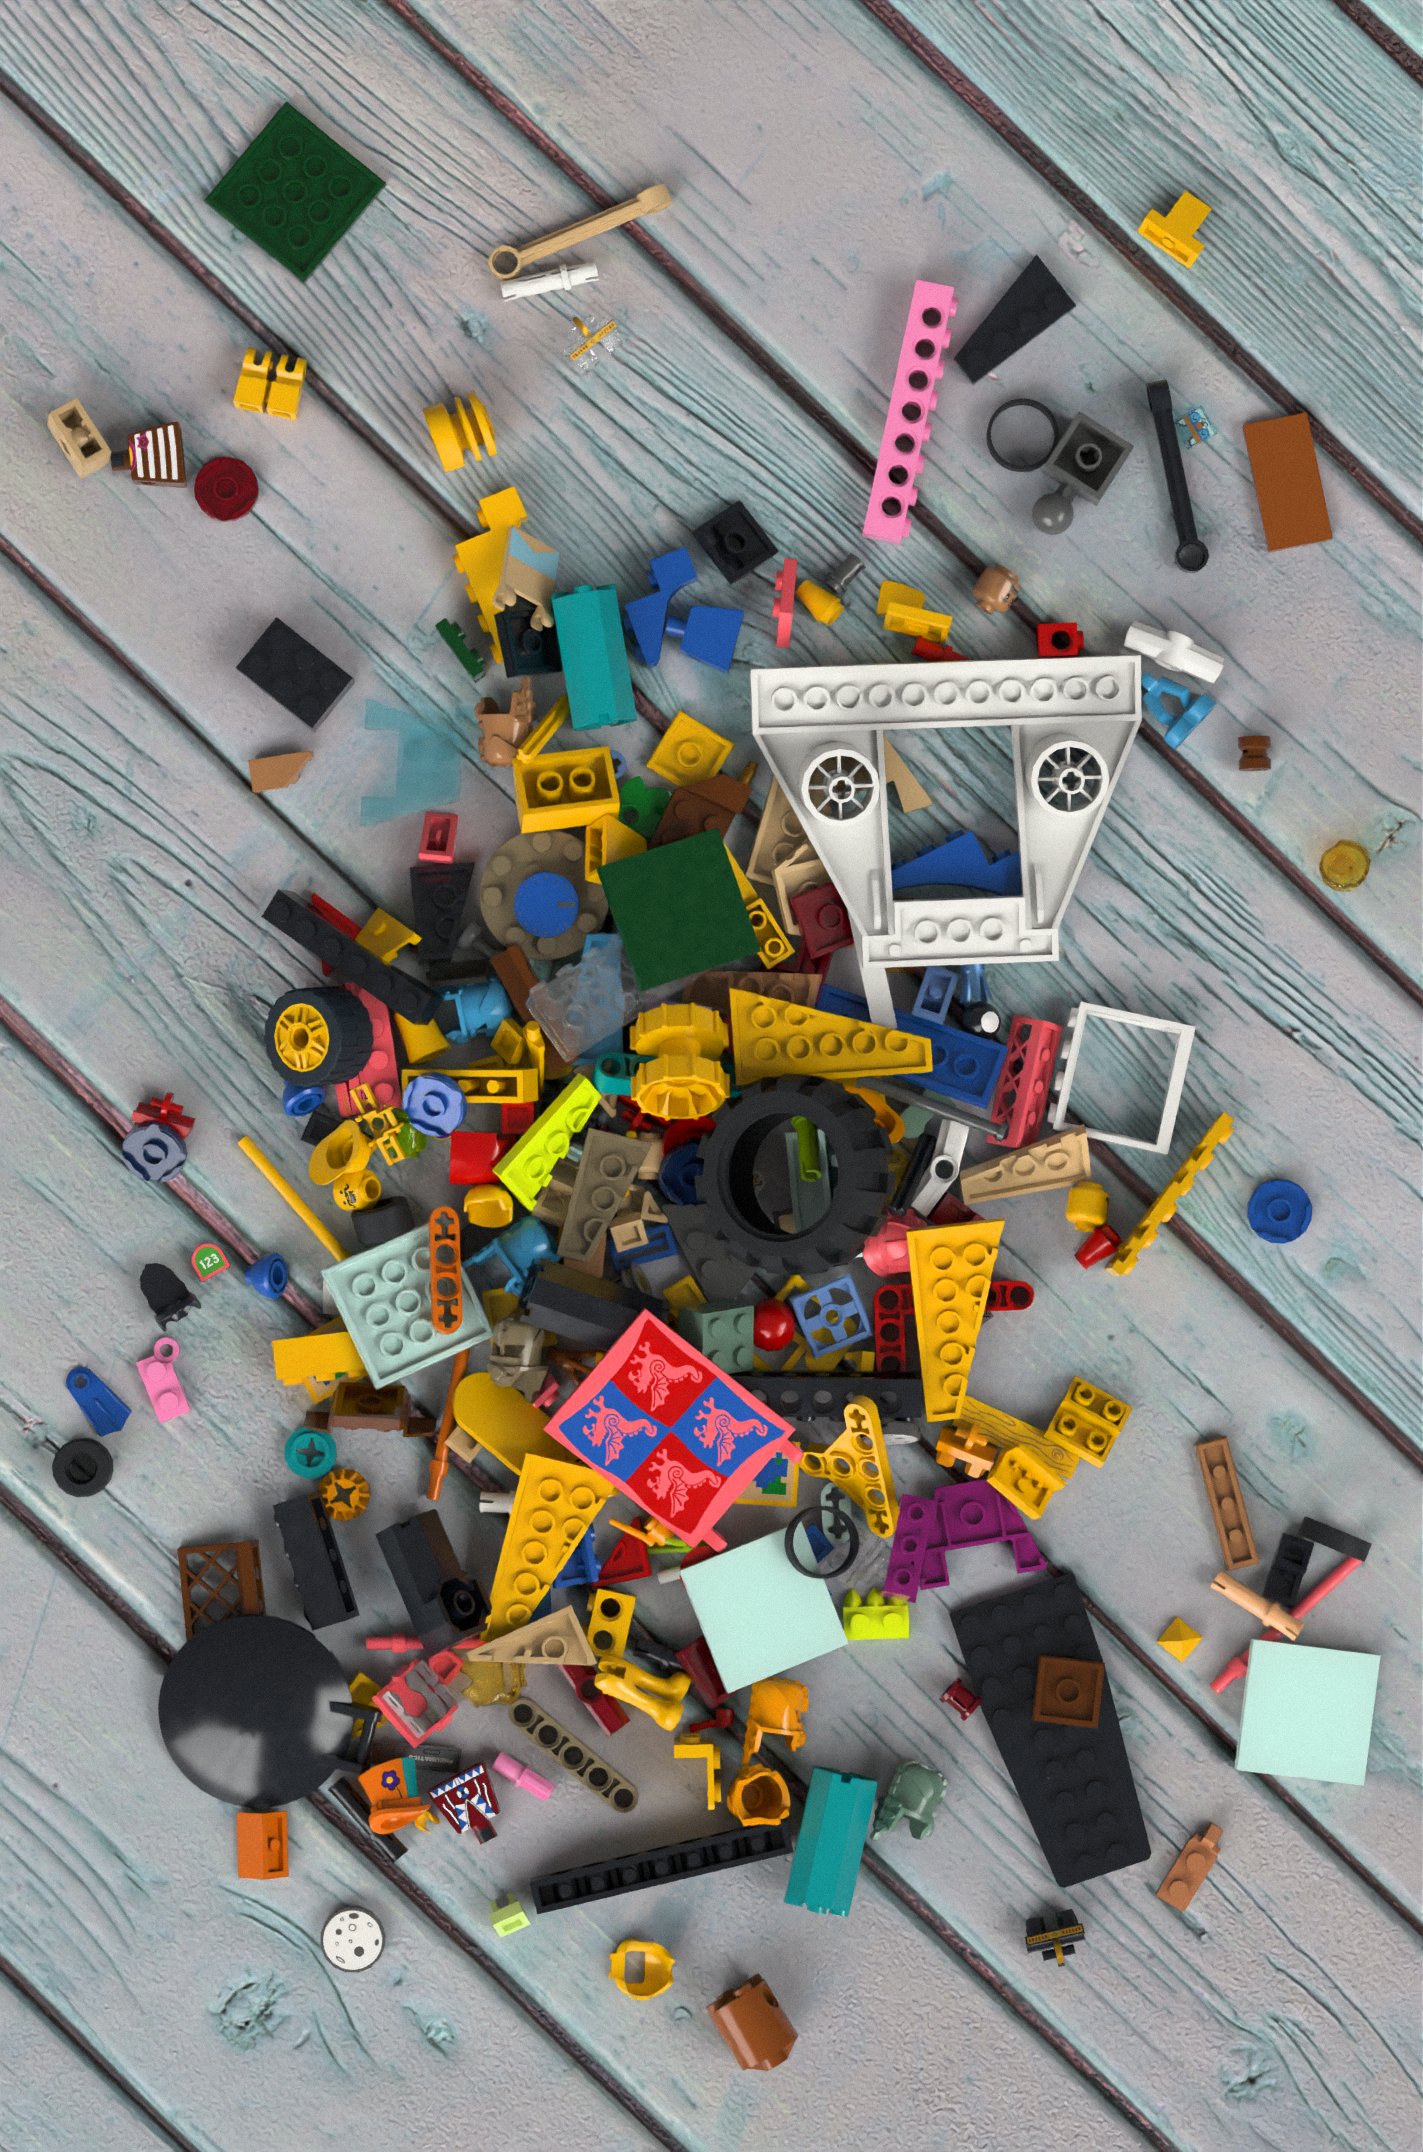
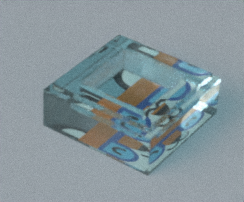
(1194, 427)

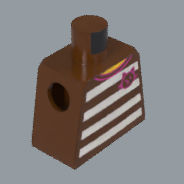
(154, 457)

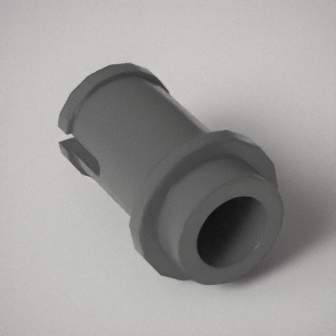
(844, 574)

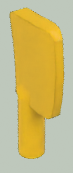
(900, 594)

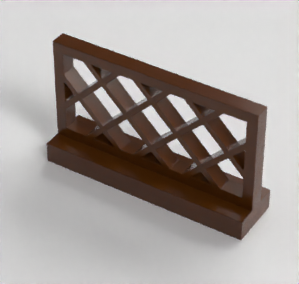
(249, 1581)

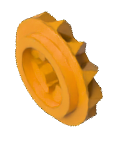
(358, 1499)

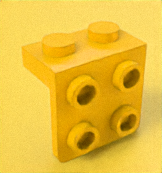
(692, 1746)

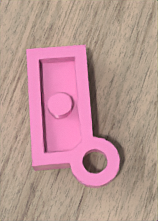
(163, 1383)

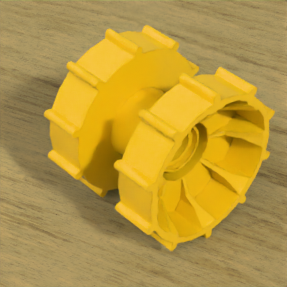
(684, 1076)

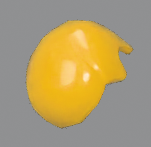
(488, 1206)

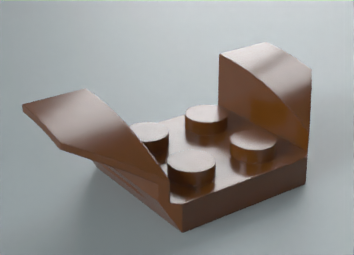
(700, 809)
(366, 1408)

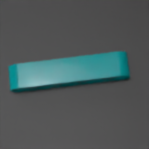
(625, 1066)

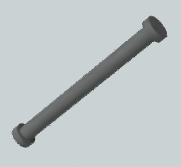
(933, 1106)

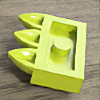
(875, 1618)

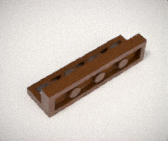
(518, 979)

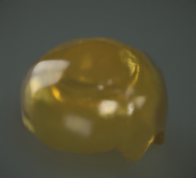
(1345, 866)

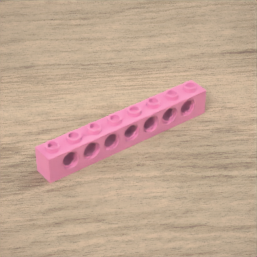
(925, 298)

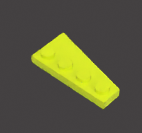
(537, 1151)

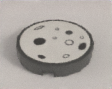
(897, 1433)
(352, 1939)

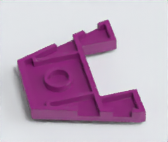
(974, 1516)

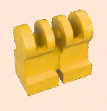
(280, 395)

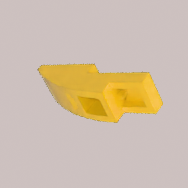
(770, 937)

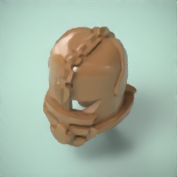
(505, 730)

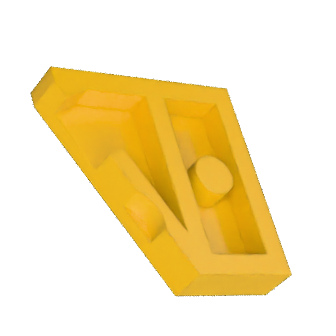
(385, 935)

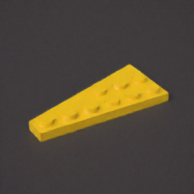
(797, 1039)
(950, 1291)
(546, 1523)

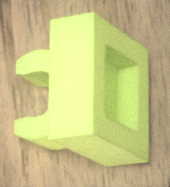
(509, 1917)

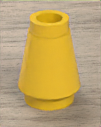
(821, 603)

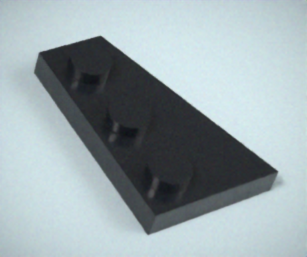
(438, 907)

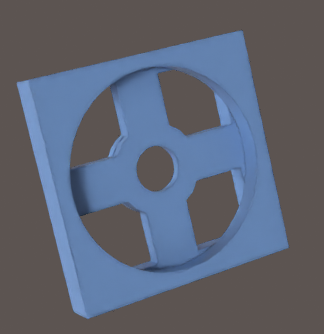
(819, 1321)

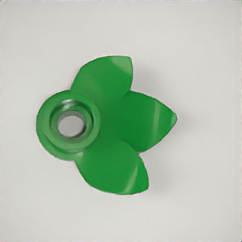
(644, 803)

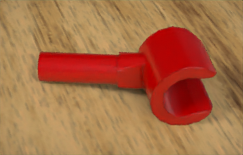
(723, 1719)

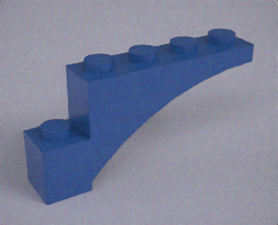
(960, 864)

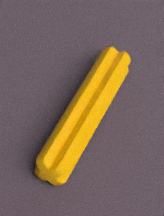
(544, 730)

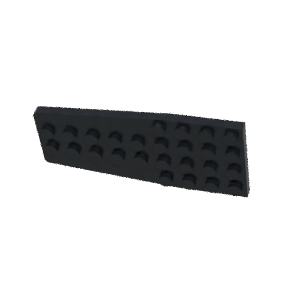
(1067, 1776)

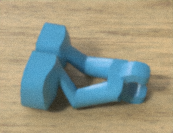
(1194, 711)

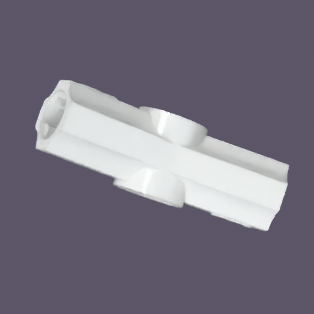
(1174, 652)
(948, 1148)

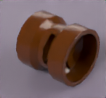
(1254, 753)

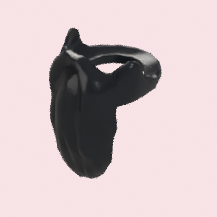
(166, 1294)

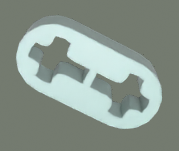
(827, 1517)

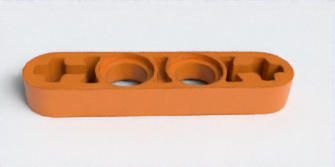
(445, 1270)

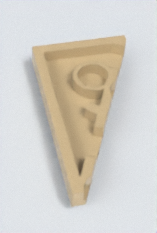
(546, 1641)

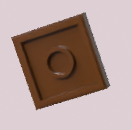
(1068, 1691)

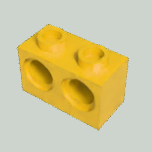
(616, 1625)

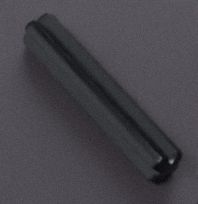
(912, 1175)

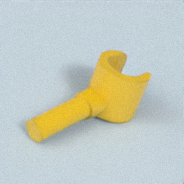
(420, 1822)

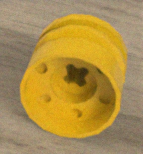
(460, 431)

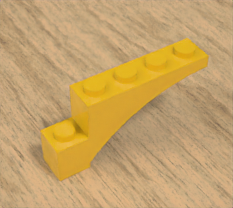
(484, 556)

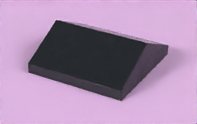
(735, 542)

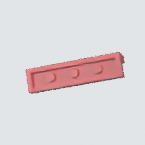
(1030, 1084)

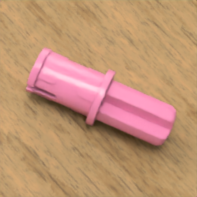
(523, 1776)

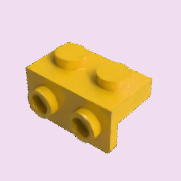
(1024, 1479)

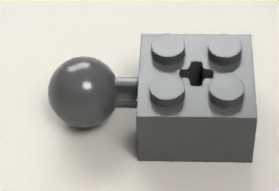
(1054, 511)

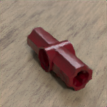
(602, 1707)

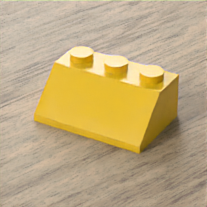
(565, 789)

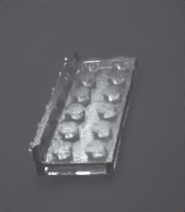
(594, 999)

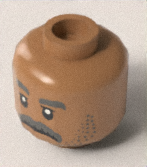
(996, 589)

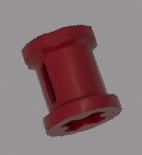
(961, 1699)

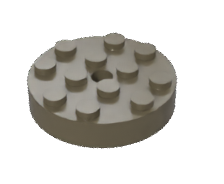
(530, 855)

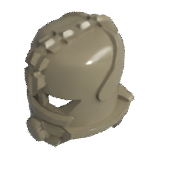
(518, 1357)

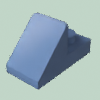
(935, 994)

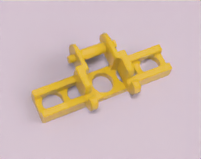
(387, 1129)

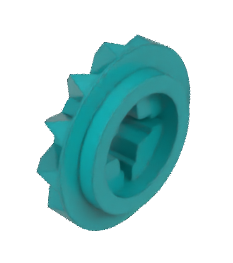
(298, 1462)

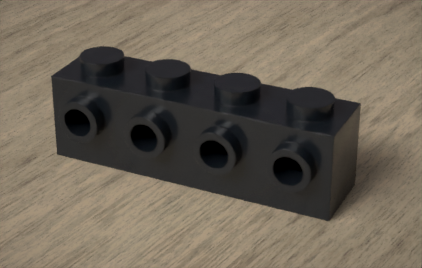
(315, 1560)

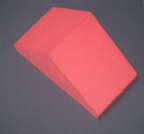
(438, 838)

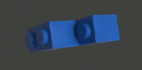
(648, 614)

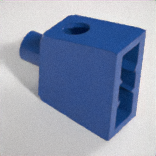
(708, 635)

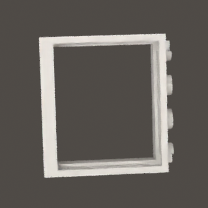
(1174, 1086)

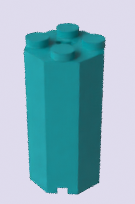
(594, 657)
(830, 1841)

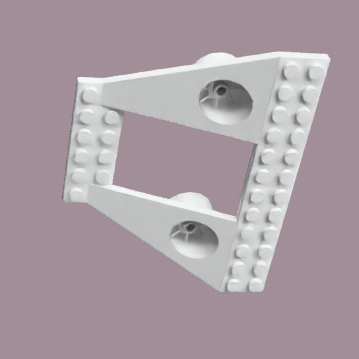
(1051, 705)

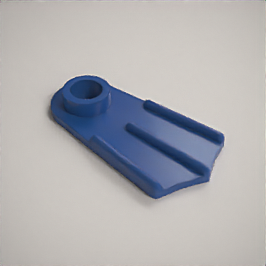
(98, 1402)

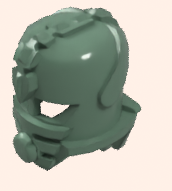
(911, 1796)

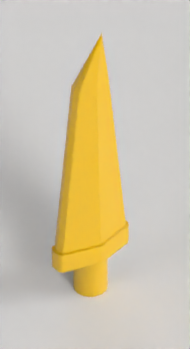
(535, 1050)

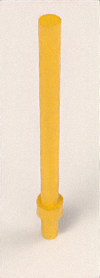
(293, 1199)

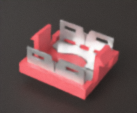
(416, 1702)

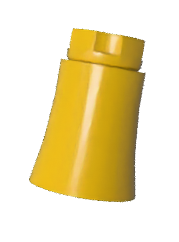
(421, 1041)

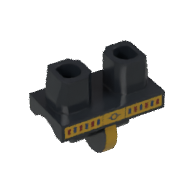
(1040, 1939)

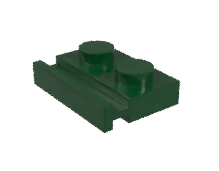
(470, 660)

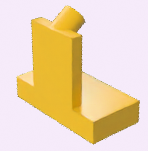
(1176, 230)

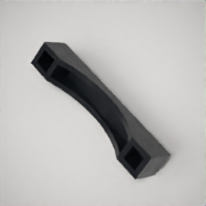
(375, 975)

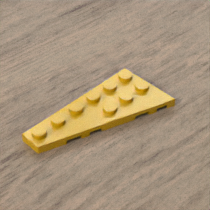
(1164, 1206)

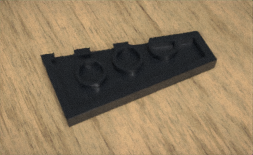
(1018, 318)

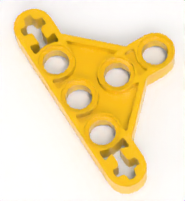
(859, 1479)

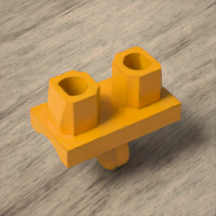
(966, 1446)

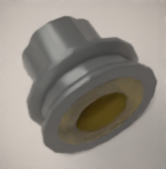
(634, 1279)

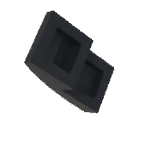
(1287, 1570)

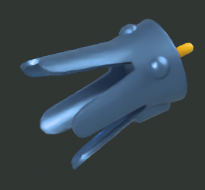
(974, 980)

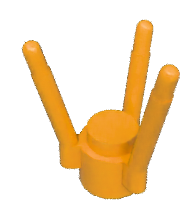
(655, 1531)

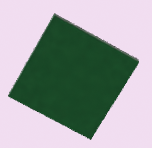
(295, 192)
(678, 909)

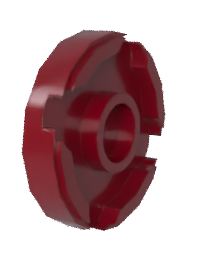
(226, 489)

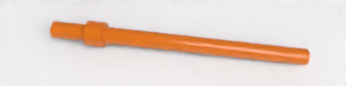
(439, 1466)

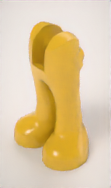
(620, 1683)

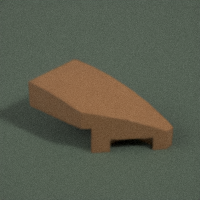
(277, 771)

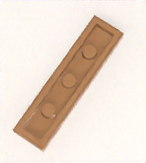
(1226, 1503)

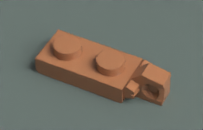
(1190, 1868)

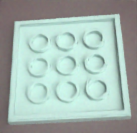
(388, 1306)
(761, 1609)
(1307, 1712)

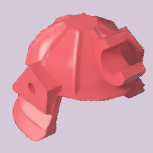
(888, 1252)

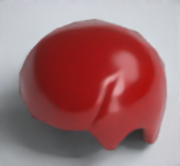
(772, 1325)

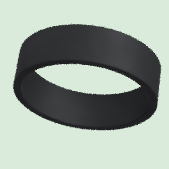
(1028, 402)
(1334, 1539)
(854, 1542)

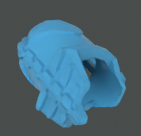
(476, 1006)
(518, 1251)

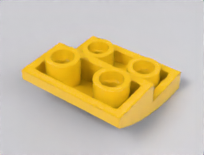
(1087, 1422)

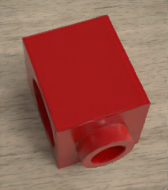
(1045, 647)
(517, 1117)

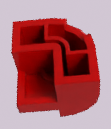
(476, 1155)

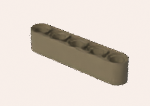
(581, 1769)

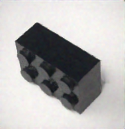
(295, 674)

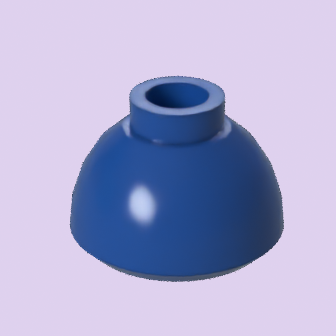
(302, 1100)
(268, 1275)

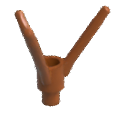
(572, 1361)

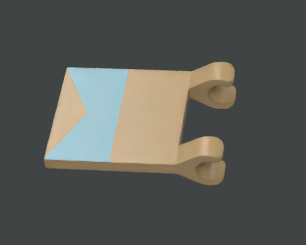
(531, 573)

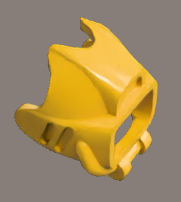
(657, 1969)

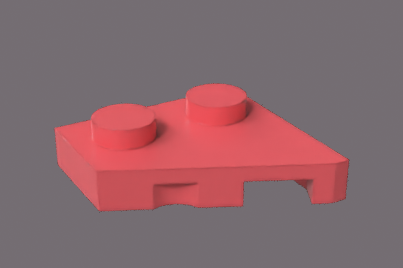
(784, 606)

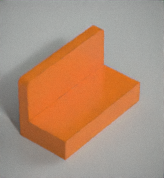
(262, 1845)

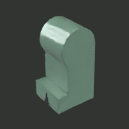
(915, 1118)

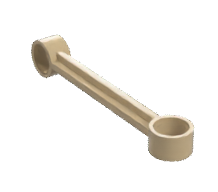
(645, 203)

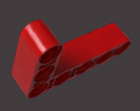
(905, 1306)

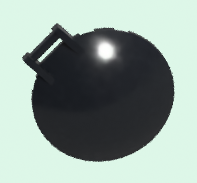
(260, 1712)

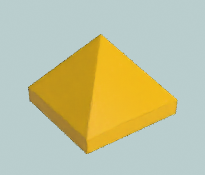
(1179, 1639)

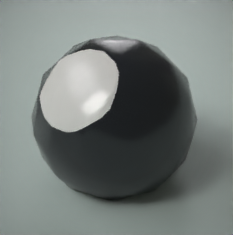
(981, 1020)

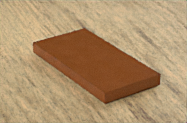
(1287, 482)

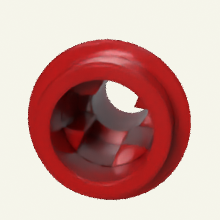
(1098, 1245)

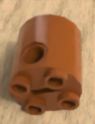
(753, 2025)

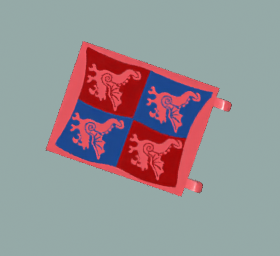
(671, 1429)

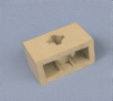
(79, 438)

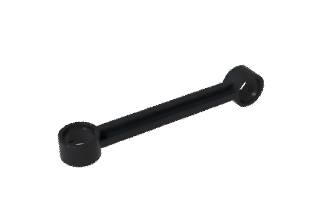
(1161, 409)

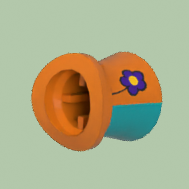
(393, 1795)

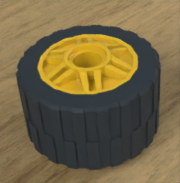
(318, 1036)

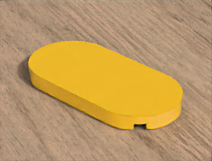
(502, 1421)

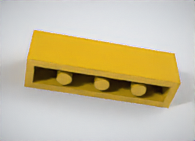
(486, 1084)
(317, 1357)

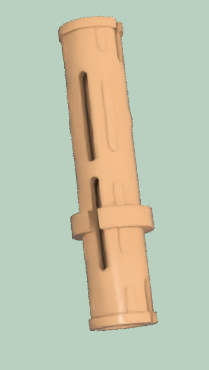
(1258, 1605)

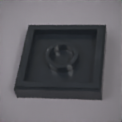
(524, 648)

